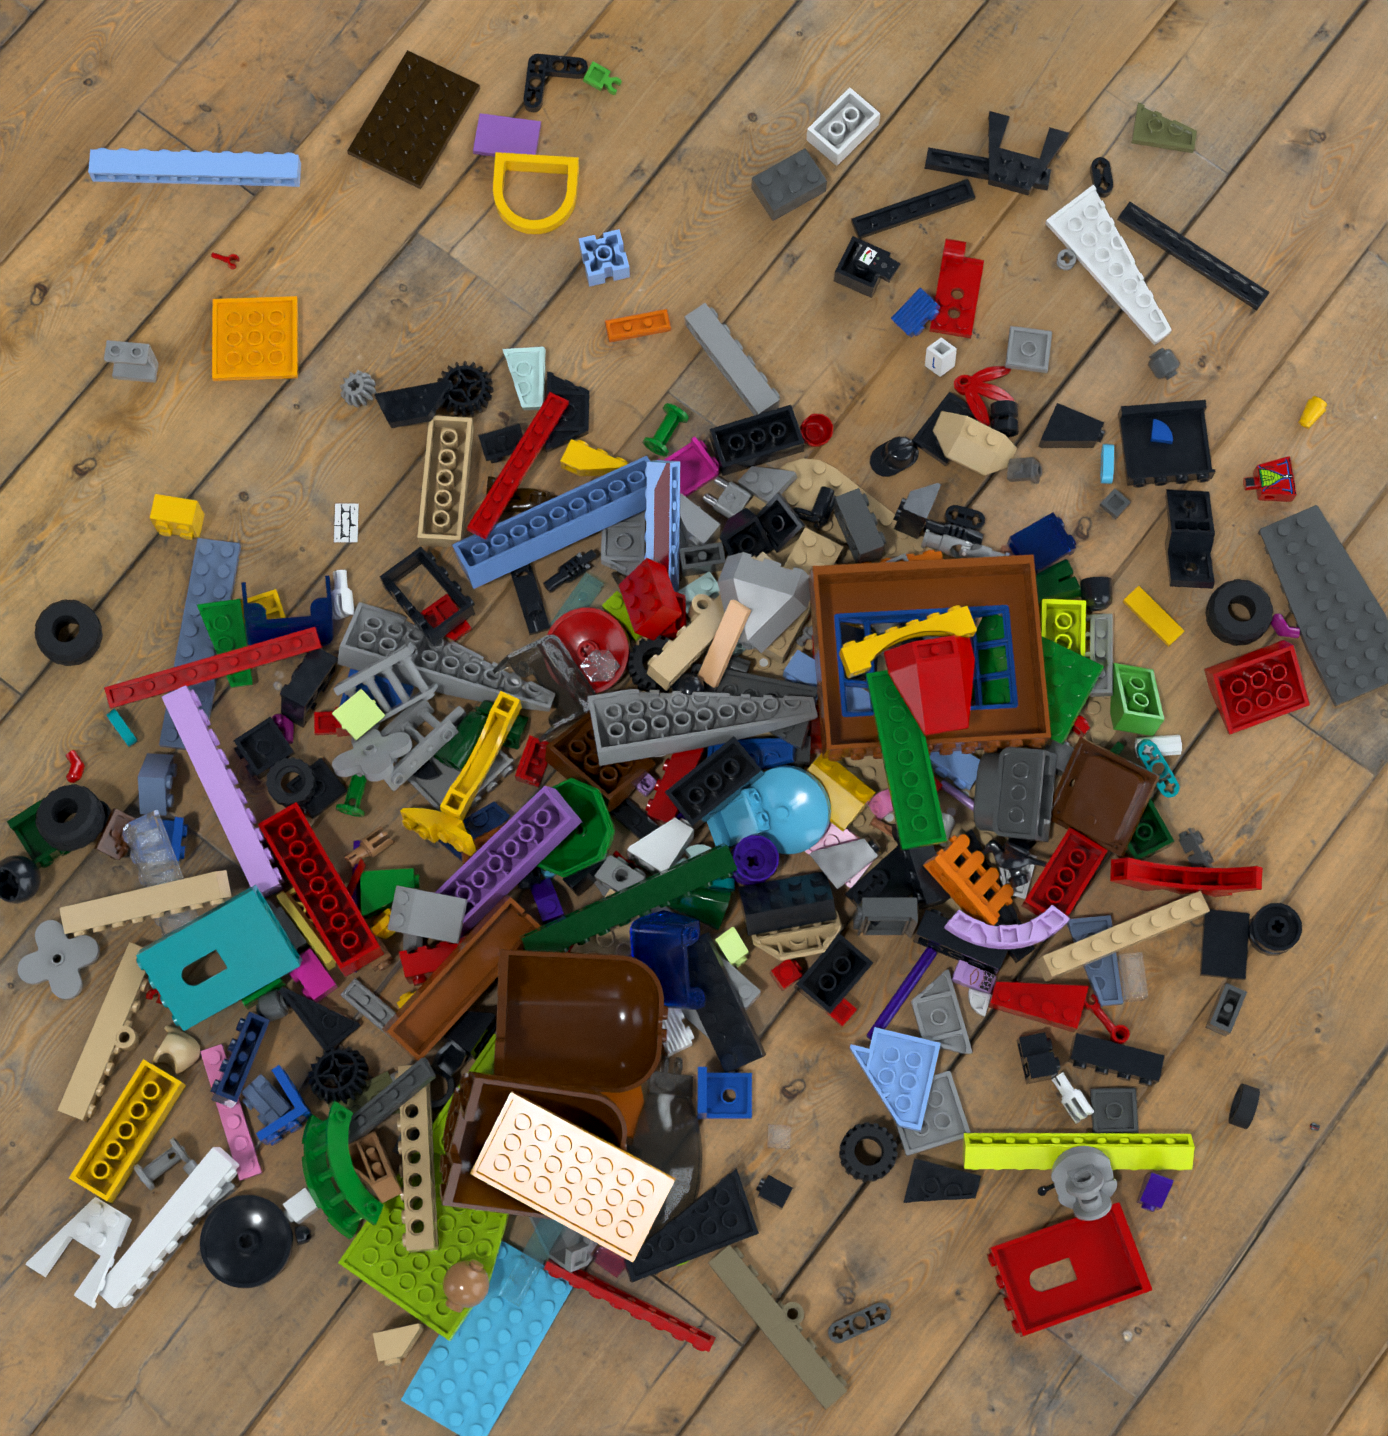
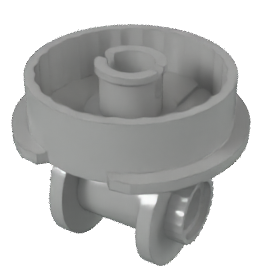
(1084, 1182)

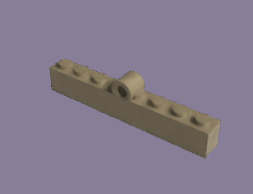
(777, 1327)

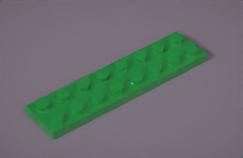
(906, 766)

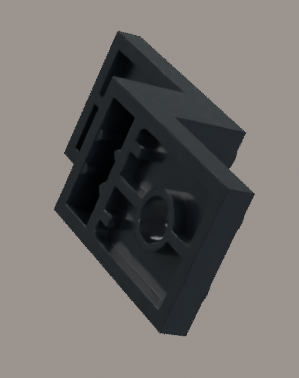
(1189, 539)

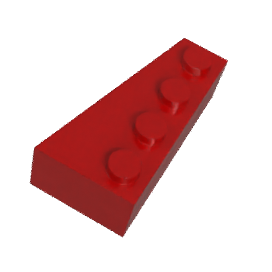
(425, 960)

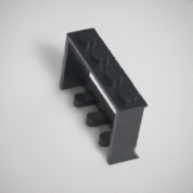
(440, 574)

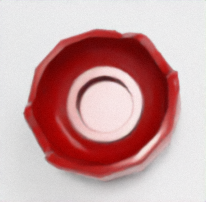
(816, 430)

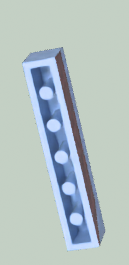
(663, 516)

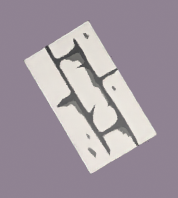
(346, 523)

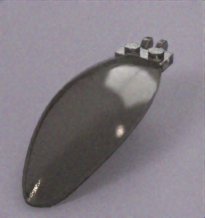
(670, 1138)

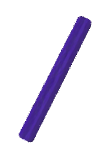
(903, 991)

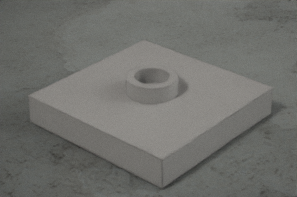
(1028, 349)

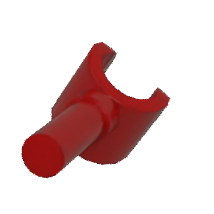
(226, 259)
(632, 864)

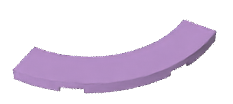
(1007, 935)

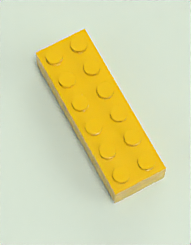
(127, 1131)

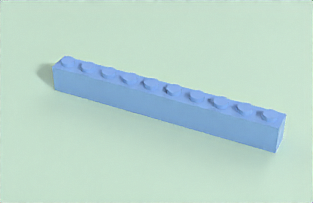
(194, 167)
(957, 766)

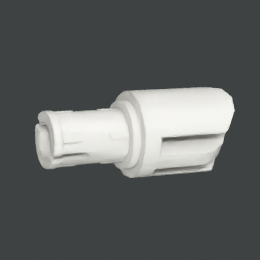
(341, 596)
(1072, 1099)

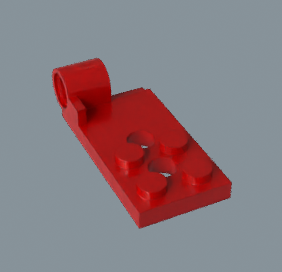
(961, 275)

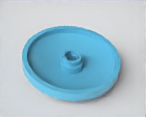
(795, 808)

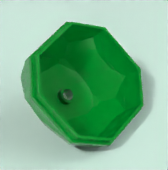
(590, 847)

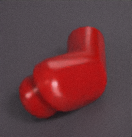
(76, 769)

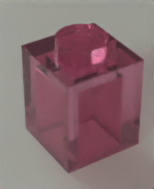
(609, 1261)

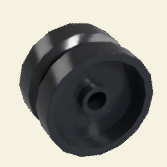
(1286, 923)

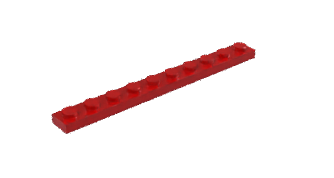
(213, 667)

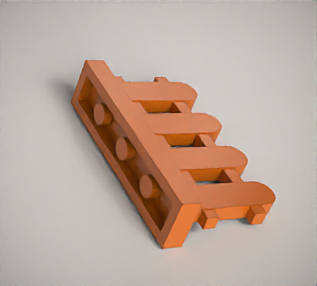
(960, 888)

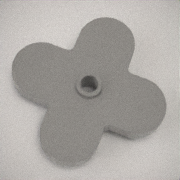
(372, 755)
(65, 975)

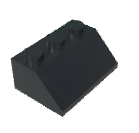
(833, 974)

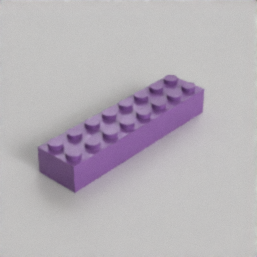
(511, 854)

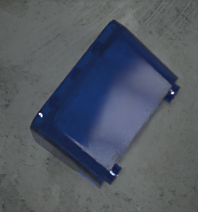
(662, 944)

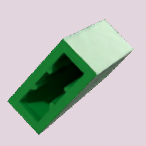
(379, 888)

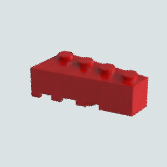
(1043, 1003)

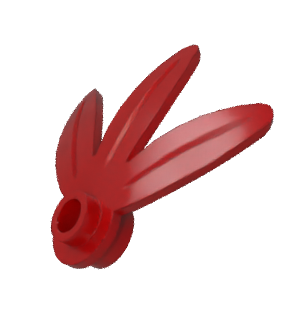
(976, 386)

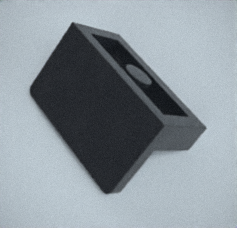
(582, 880)

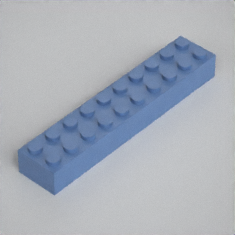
(554, 524)

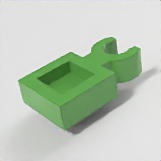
(599, 76)

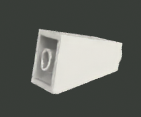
(662, 846)

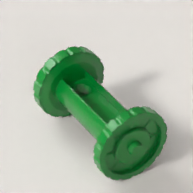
(673, 417)
(355, 791)

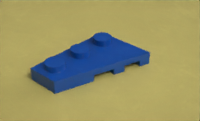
(384, 686)

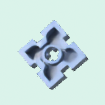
(611, 248)

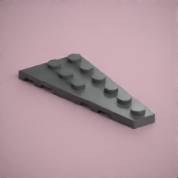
(757, 686)

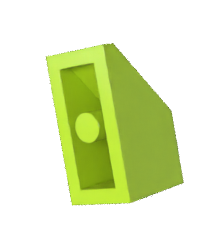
(616, 607)

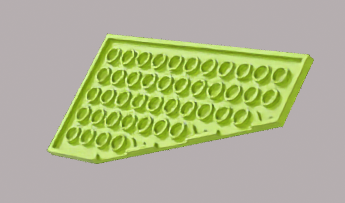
(464, 1234)

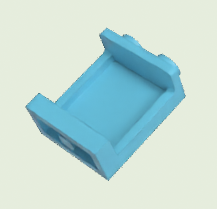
(739, 819)

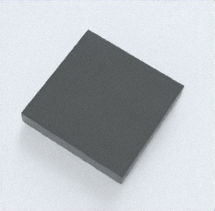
(1114, 1110)

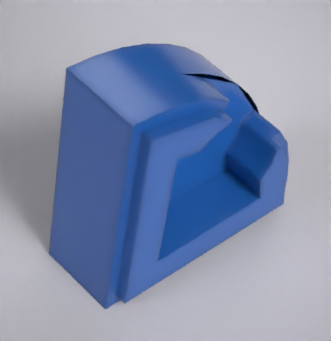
(1161, 432)

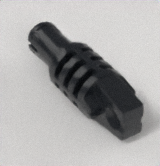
(953, 530)
(570, 570)

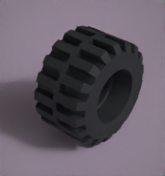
(640, 654)
(882, 1138)

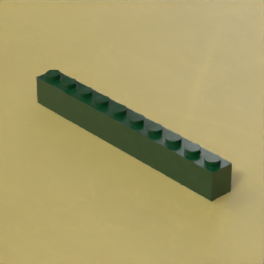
(632, 901)

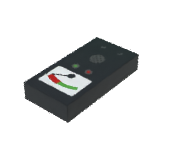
(876, 262)

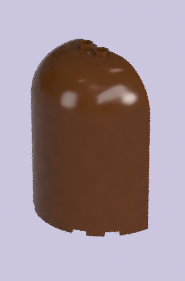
(578, 1019)
(474, 1114)

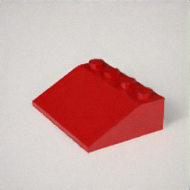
(1257, 686)

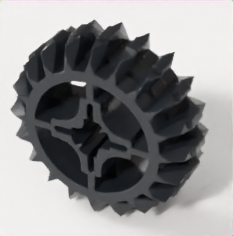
(468, 406)
(350, 1078)

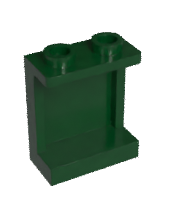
(27, 832)

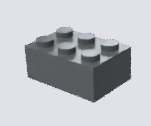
(789, 184)
(859, 526)

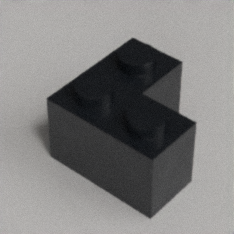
(1037, 1059)

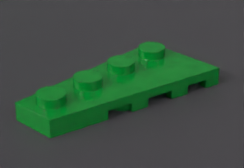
(227, 633)

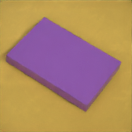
(506, 135)

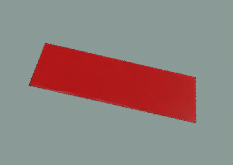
(356, 876)

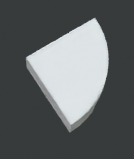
(978, 1001)

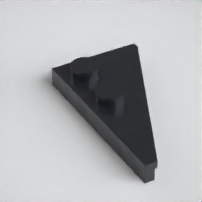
(324, 1024)

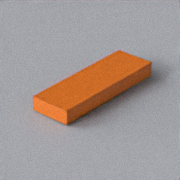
(637, 325)

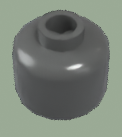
(1163, 363)
(272, 1006)

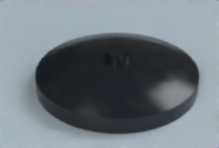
(246, 1241)

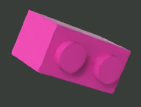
(314, 977)

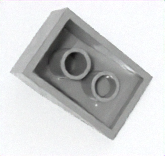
(697, 525)
(427, 914)

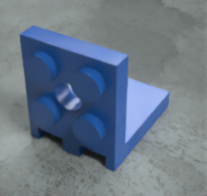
(710, 1098)
(292, 1120)

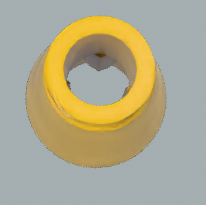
(1312, 412)

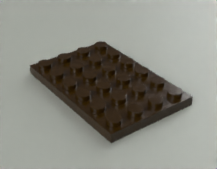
(413, 119)

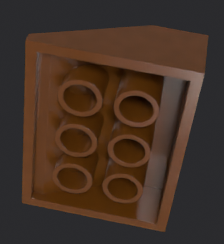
(576, 757)

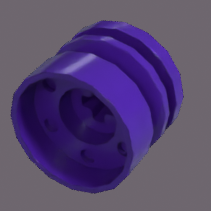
(765, 858)

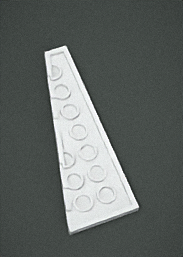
(1092, 236)

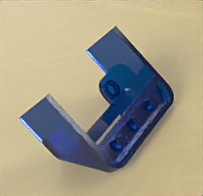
(262, 629)

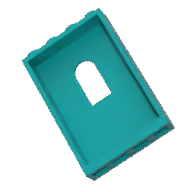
(246, 940)

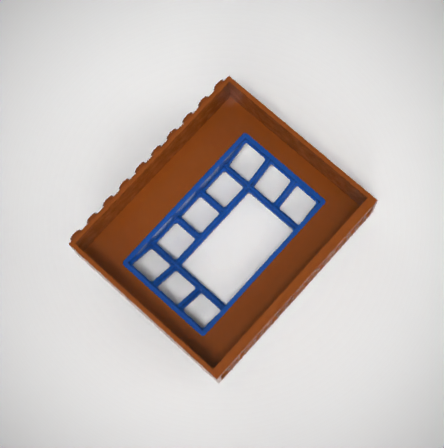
(913, 591)

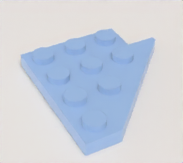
(900, 1072)

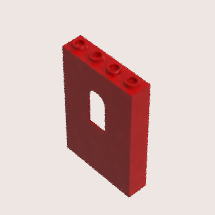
(1100, 1255)

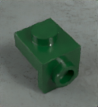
(514, 736)

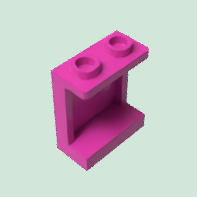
(695, 466)

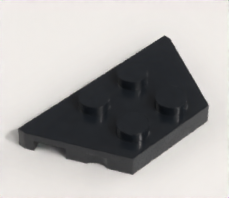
(412, 404)
(575, 419)

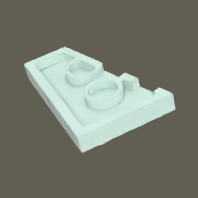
(528, 374)

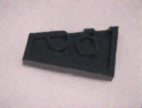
(938, 1182)

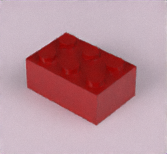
(650, 599)

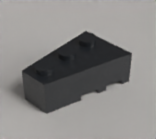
(307, 684)

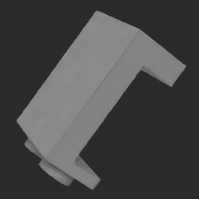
(131, 361)

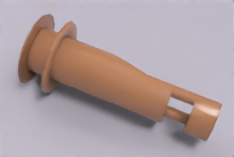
(876, 823)

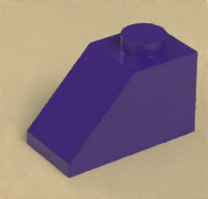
(547, 901)
(1154, 1192)

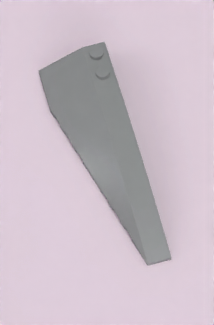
(454, 668)
(654, 723)

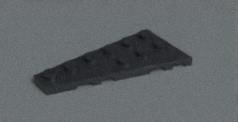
(707, 1224)

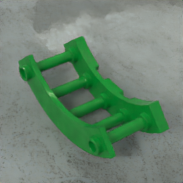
(332, 1137)

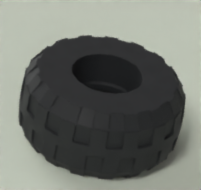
(1248, 595)
(54, 619)
(81, 828)

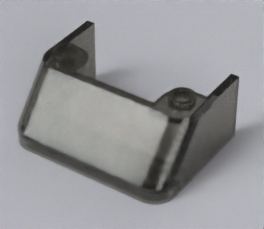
(556, 672)

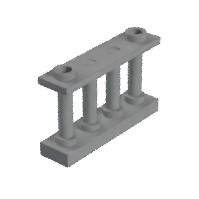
(384, 665)
(407, 722)

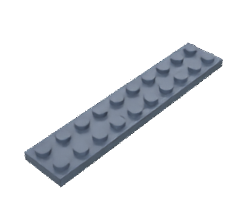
(210, 581)

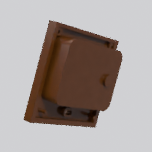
(1105, 796)

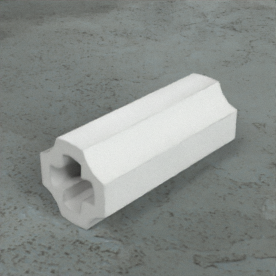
(1166, 744)

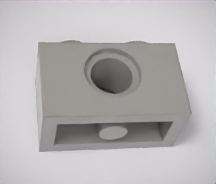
(613, 870)

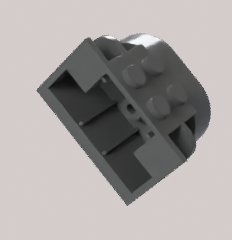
(1015, 793)

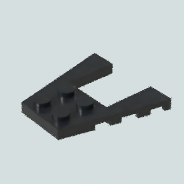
(1016, 170)

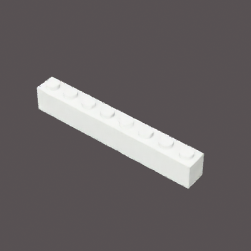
(168, 1226)

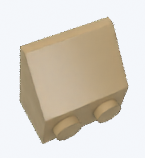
(396, 1343)

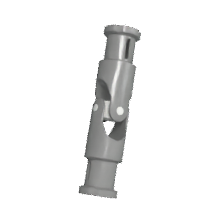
(968, 550)

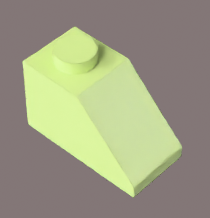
(732, 947)

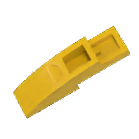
(438, 825)

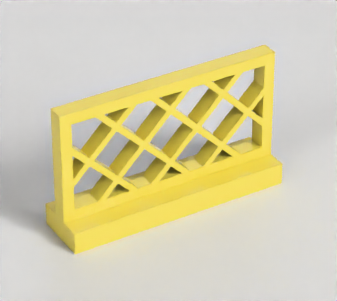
(305, 927)

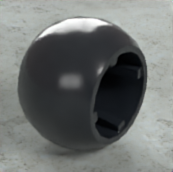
(18, 879)

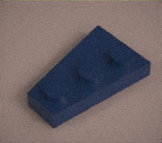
(480, 823)

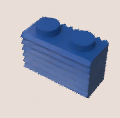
(916, 313)

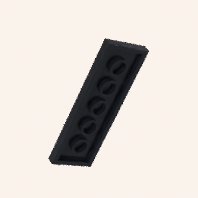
(723, 1013)

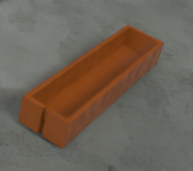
(459, 979)

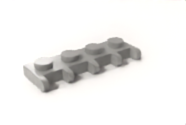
(1101, 651)

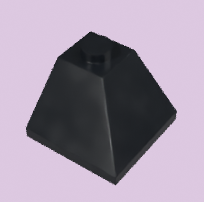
(745, 534)

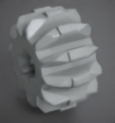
(358, 389)

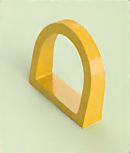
(538, 164)

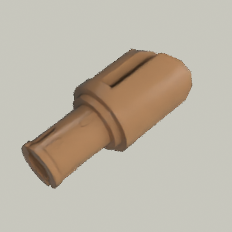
(369, 846)

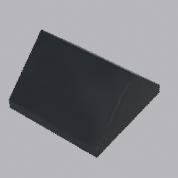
(780, 523)

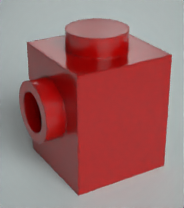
(786, 974)

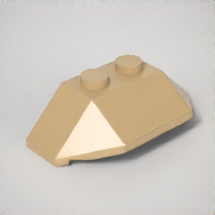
(973, 443)
(798, 940)

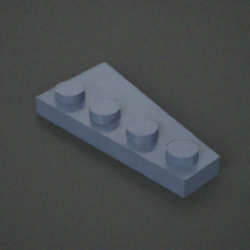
(1104, 972)

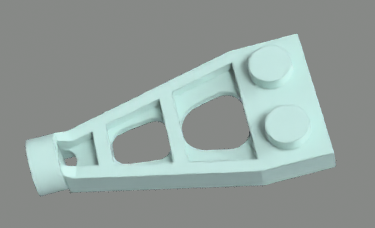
(709, 586)

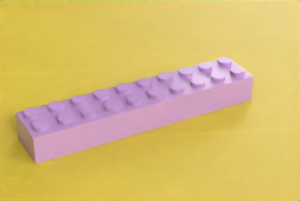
(221, 789)

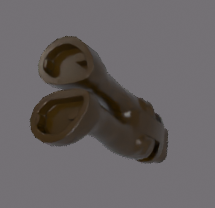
(527, 497)

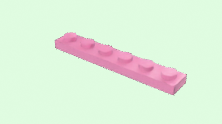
(233, 1120)

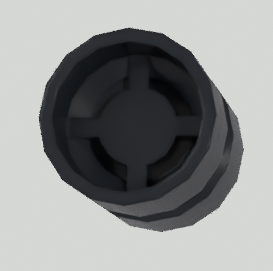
(1004, 416)

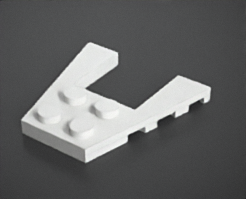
(95, 1227)

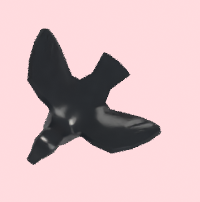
(1013, 858)

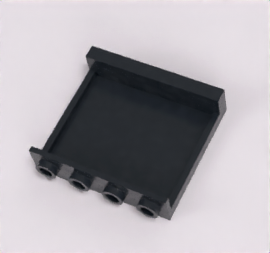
(1159, 462)

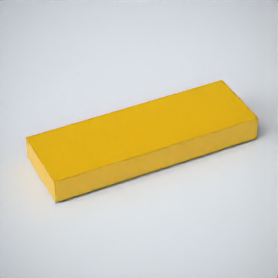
(1153, 616)

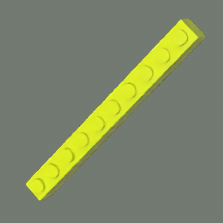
(1042, 1149)

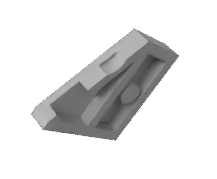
(766, 482)

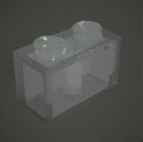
(1132, 977)

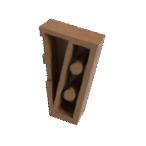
(374, 1167)

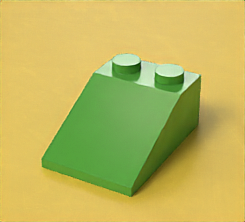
(1135, 700)

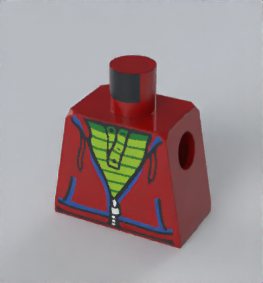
(1273, 481)

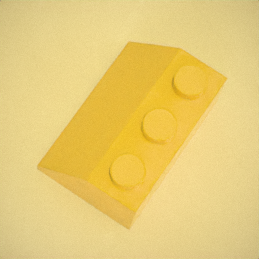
(845, 791)

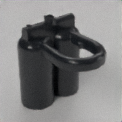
(821, 510)

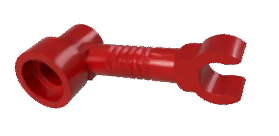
(1119, 1030)

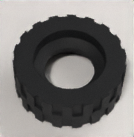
(286, 766)

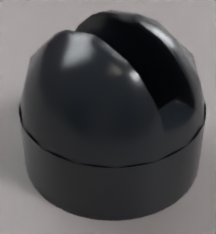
(302, 1234)

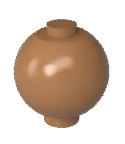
(465, 1285)

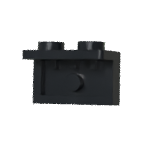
(500, 442)

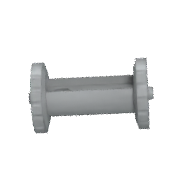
(161, 1164)

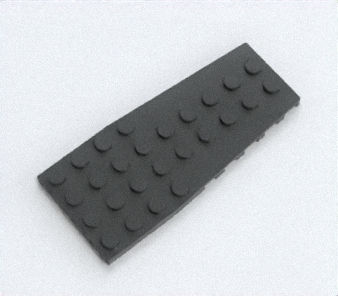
(1331, 604)

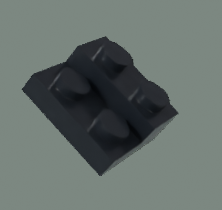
(262, 747)

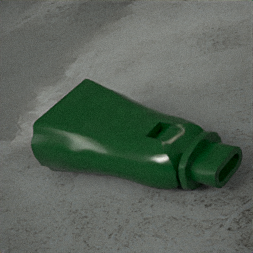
(1057, 583)
(459, 748)
(705, 905)

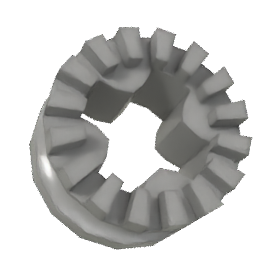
(1061, 263)

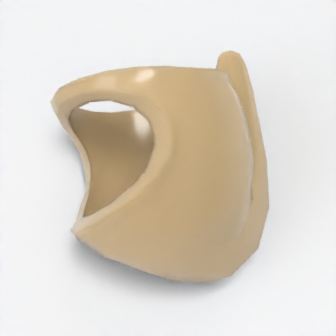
(177, 1050)

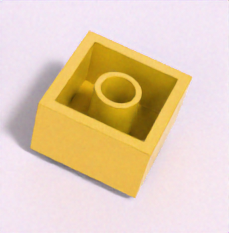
(177, 516)

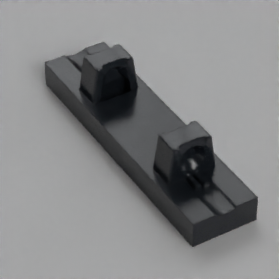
(530, 600)

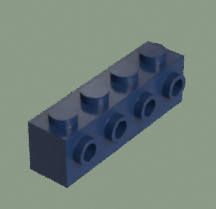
(240, 1060)

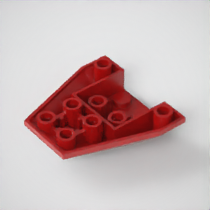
(935, 681)

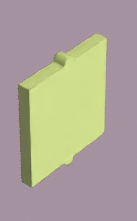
(358, 714)

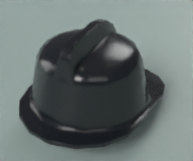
(893, 456)

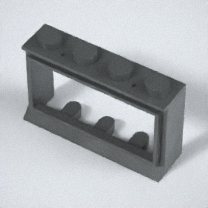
(895, 914)

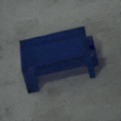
(1044, 540)

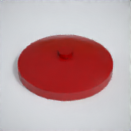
(592, 630)

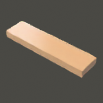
(724, 643)

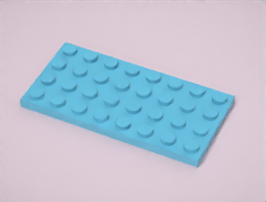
(475, 1373)

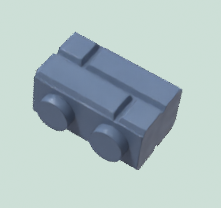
(265, 1100)

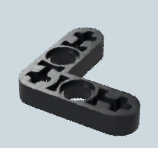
(546, 69)

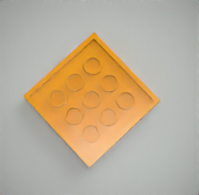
(255, 338)

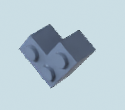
(155, 783)

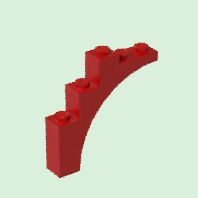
(1183, 879)

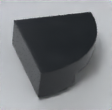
(426, 772)

